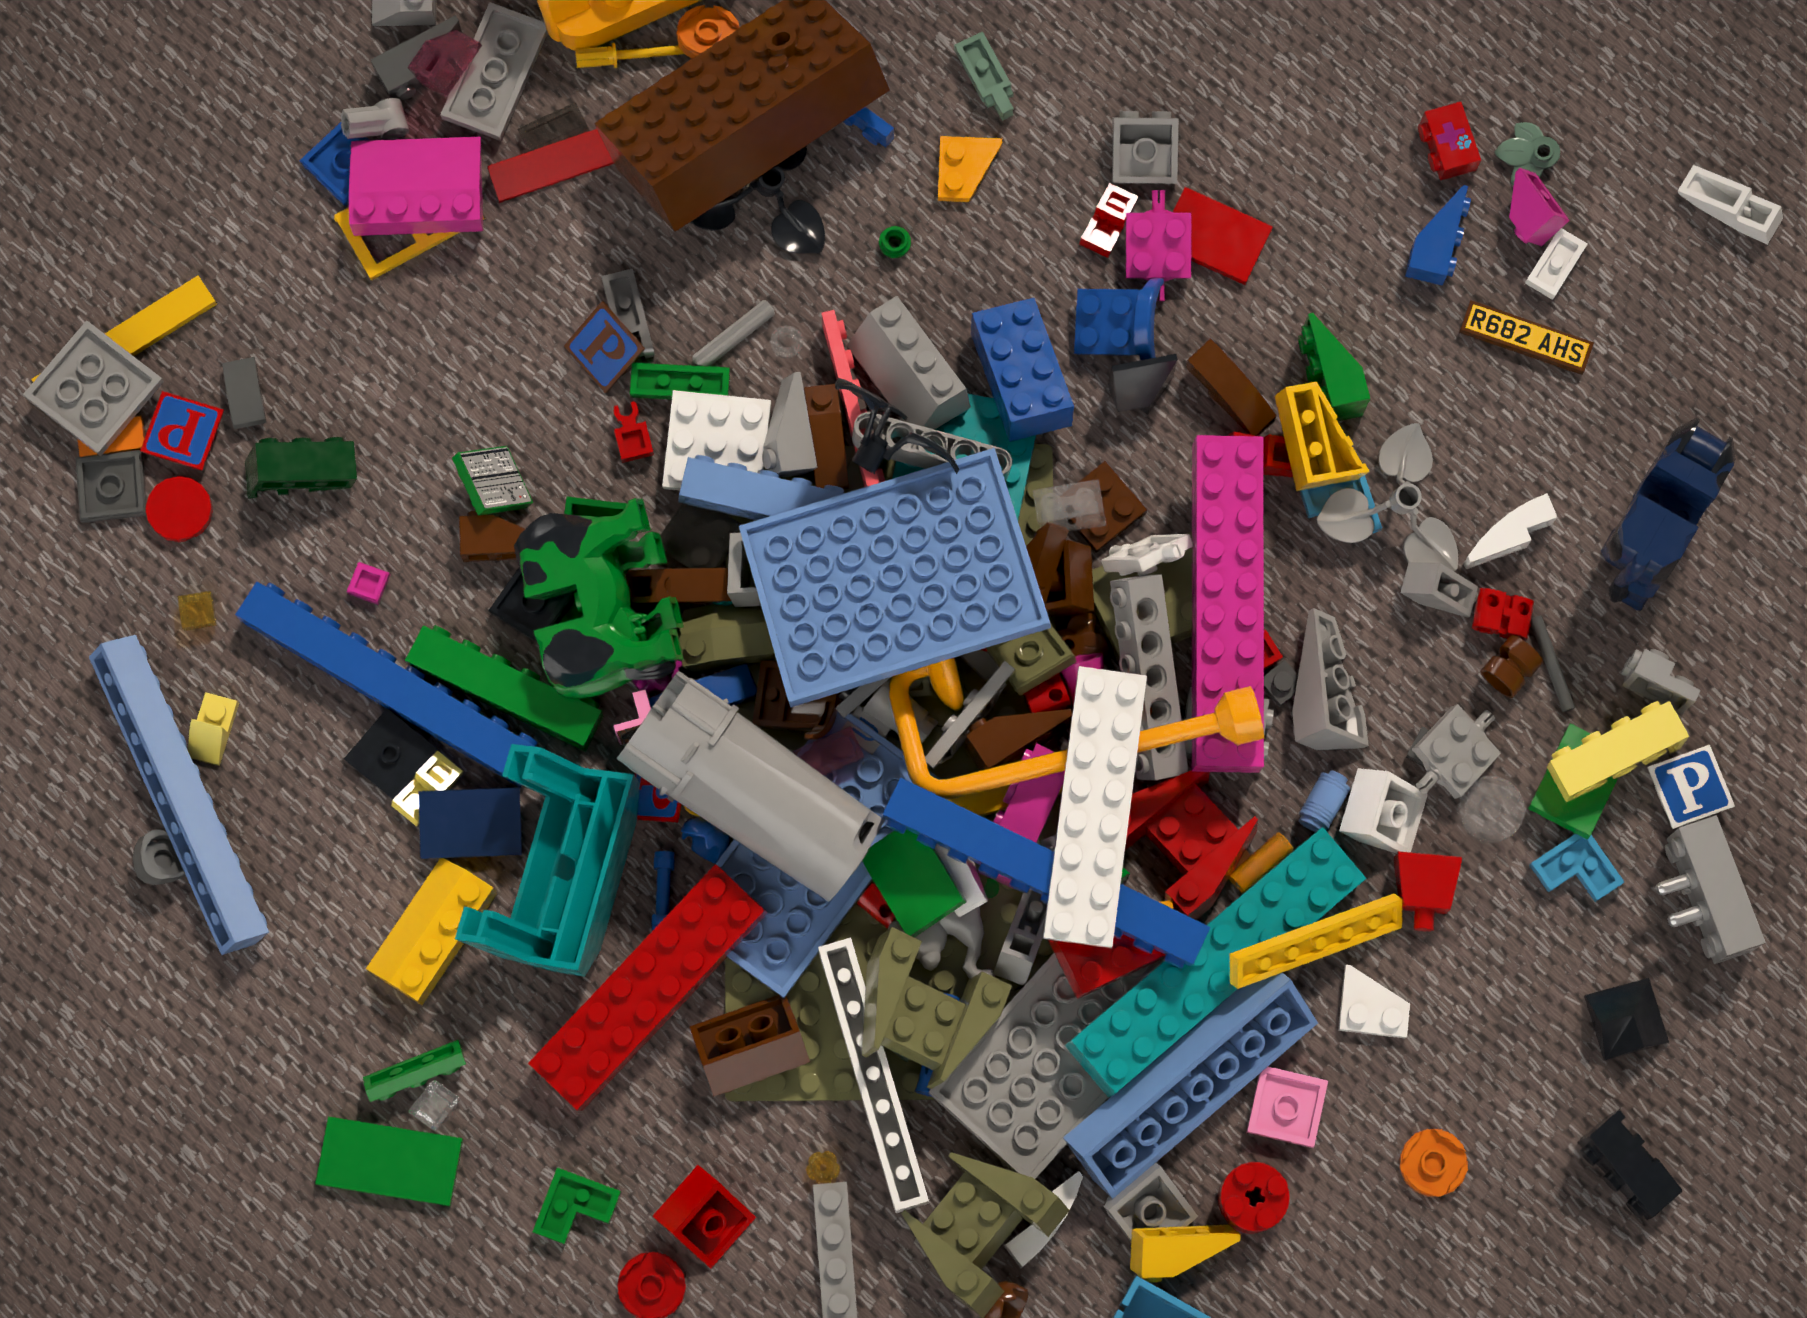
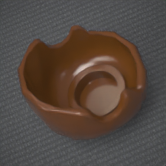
(1011, 1301)

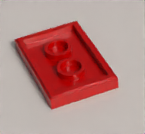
(1223, 236)

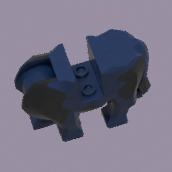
(1666, 512)

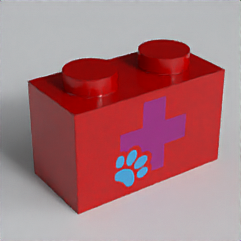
(1449, 141)

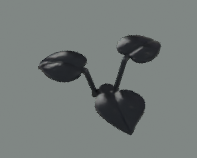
(795, 230)
(872, 447)

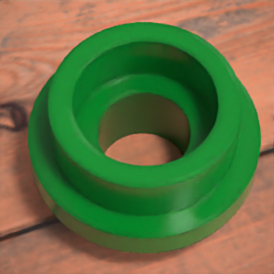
(894, 232)

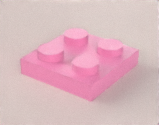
(1287, 1106)

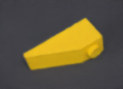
(1176, 1249)

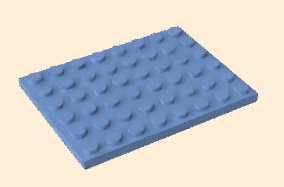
(893, 577)

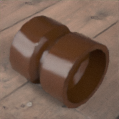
(1508, 670)

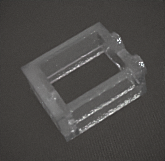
(1069, 501)

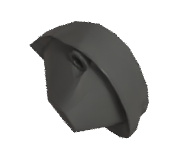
(157, 861)

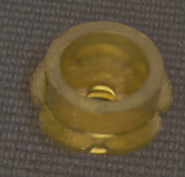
(832, 1167)

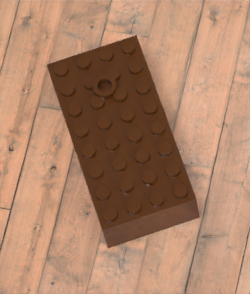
(741, 107)

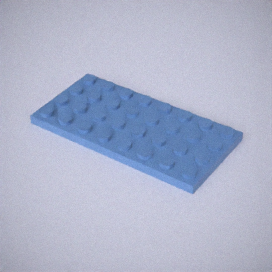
(797, 917)

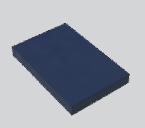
(469, 823)

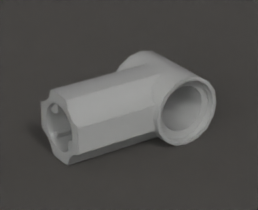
(383, 119)

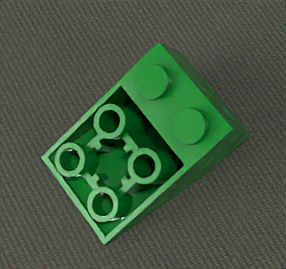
(1334, 370)

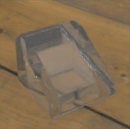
(434, 1105)

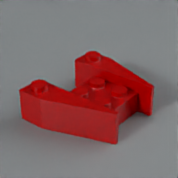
(1192, 836)

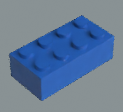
(1022, 369)

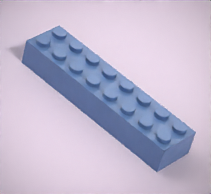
(1190, 1082)

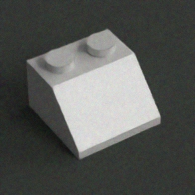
(1383, 811)

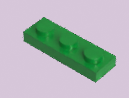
(660, 380)
(414, 1071)

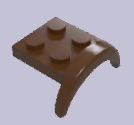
(774, 710)

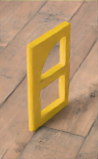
(374, 270)

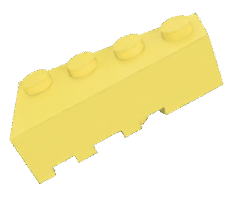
(1617, 750)

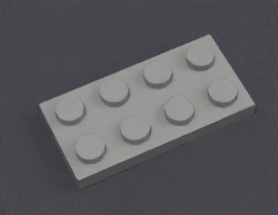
(497, 74)

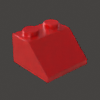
(704, 1216)

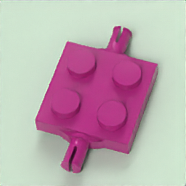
(1158, 244)

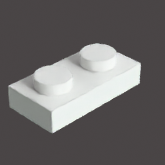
(1556, 263)

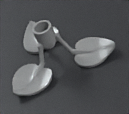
(1409, 458)

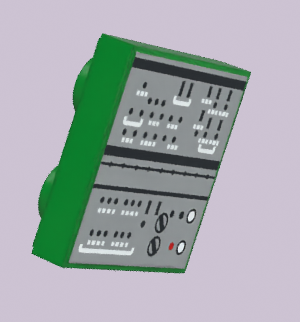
(492, 480)

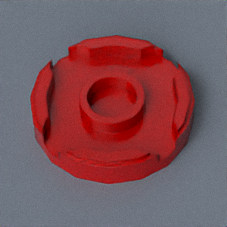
(179, 509)
(657, 1296)

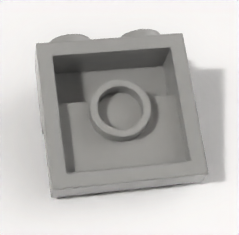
(1145, 148)
(1650, 676)

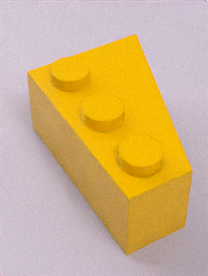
(1315, 440)

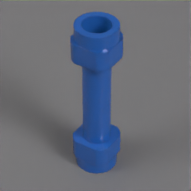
(664, 864)

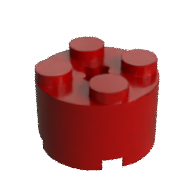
(1271, 1189)

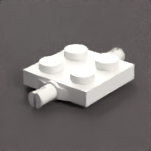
(1146, 554)

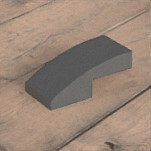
(244, 393)

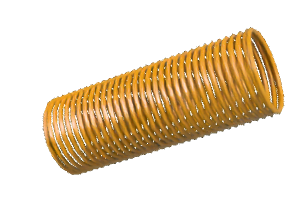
(1265, 862)

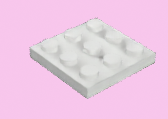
(716, 427)

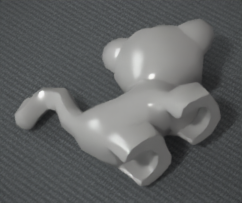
(966, 929)

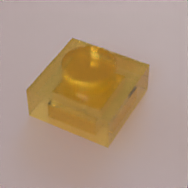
(197, 610)

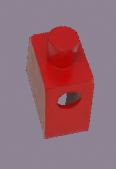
(1426, 885)

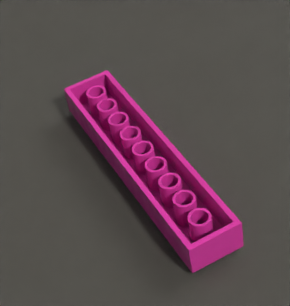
(1227, 590)

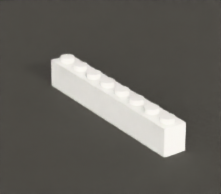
(873, 1079)

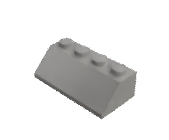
(908, 367)

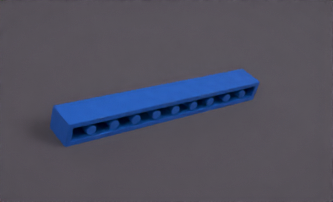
(380, 678)
(1030, 867)

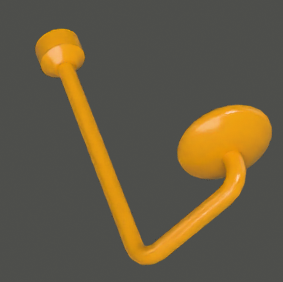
(1234, 717)

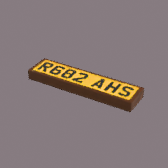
(1526, 337)

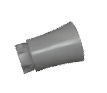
(880, 709)

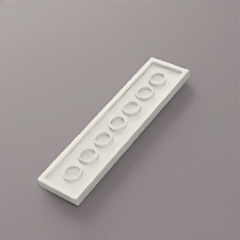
(1095, 807)

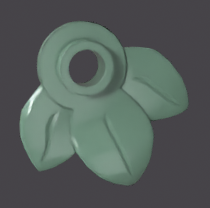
(1523, 150)

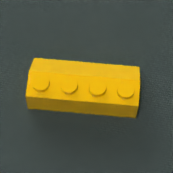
(425, 934)

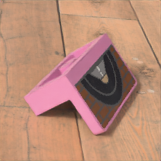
(626, 730)

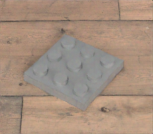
(93, 388)

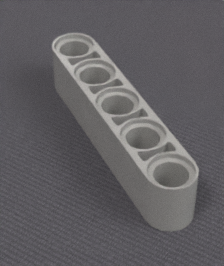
(915, 454)

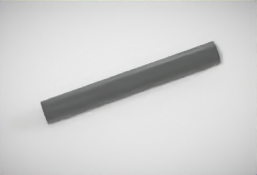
(1552, 664)

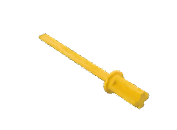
(608, 55)

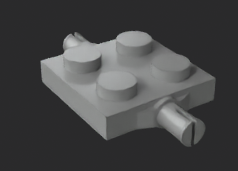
(1455, 751)

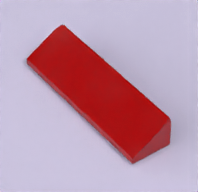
(549, 165)

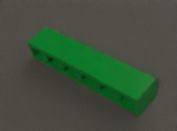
(504, 687)

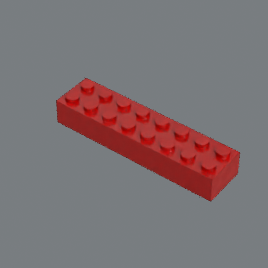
(648, 988)

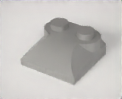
(1150, 1203)

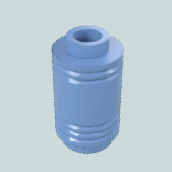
(1324, 801)

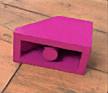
(1534, 209)

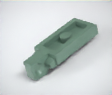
(986, 73)

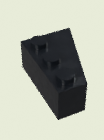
(1629, 1166)

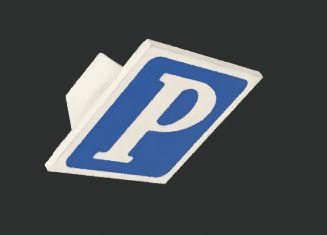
(1691, 786)

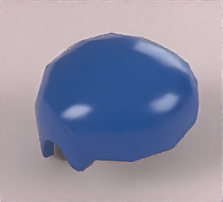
(706, 838)

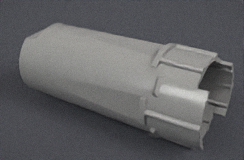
(750, 787)

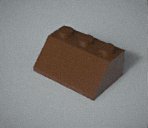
(749, 1044)

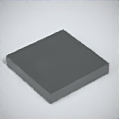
(111, 486)

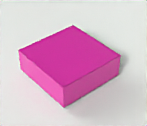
(368, 583)

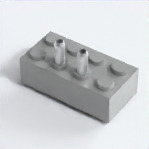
(1713, 889)

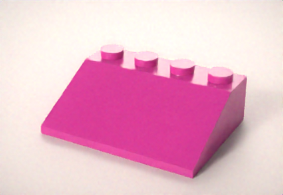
(415, 186)

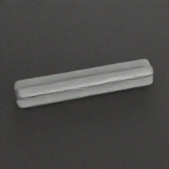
(734, 334)

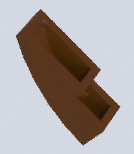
(1230, 388)

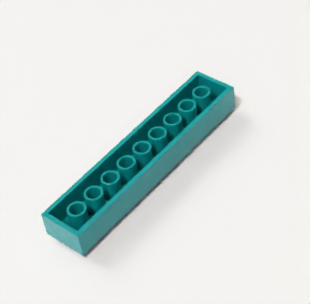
(1176, 999)

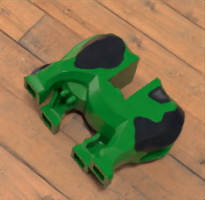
(611, 640)

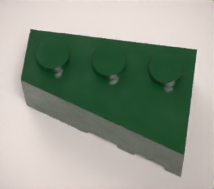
(300, 465)

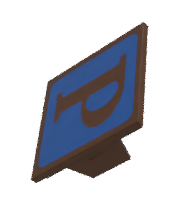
(604, 347)

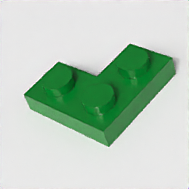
(573, 1195)

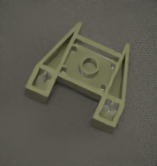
(919, 1018)
(976, 1222)

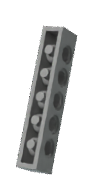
(1155, 660)

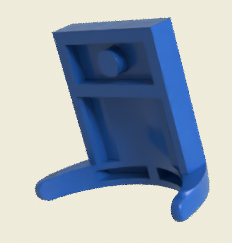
(1117, 321)

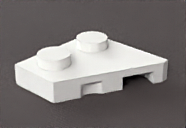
(1371, 1007)

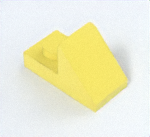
(211, 729)

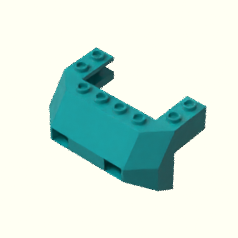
(569, 868)

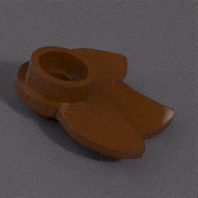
(1081, 636)

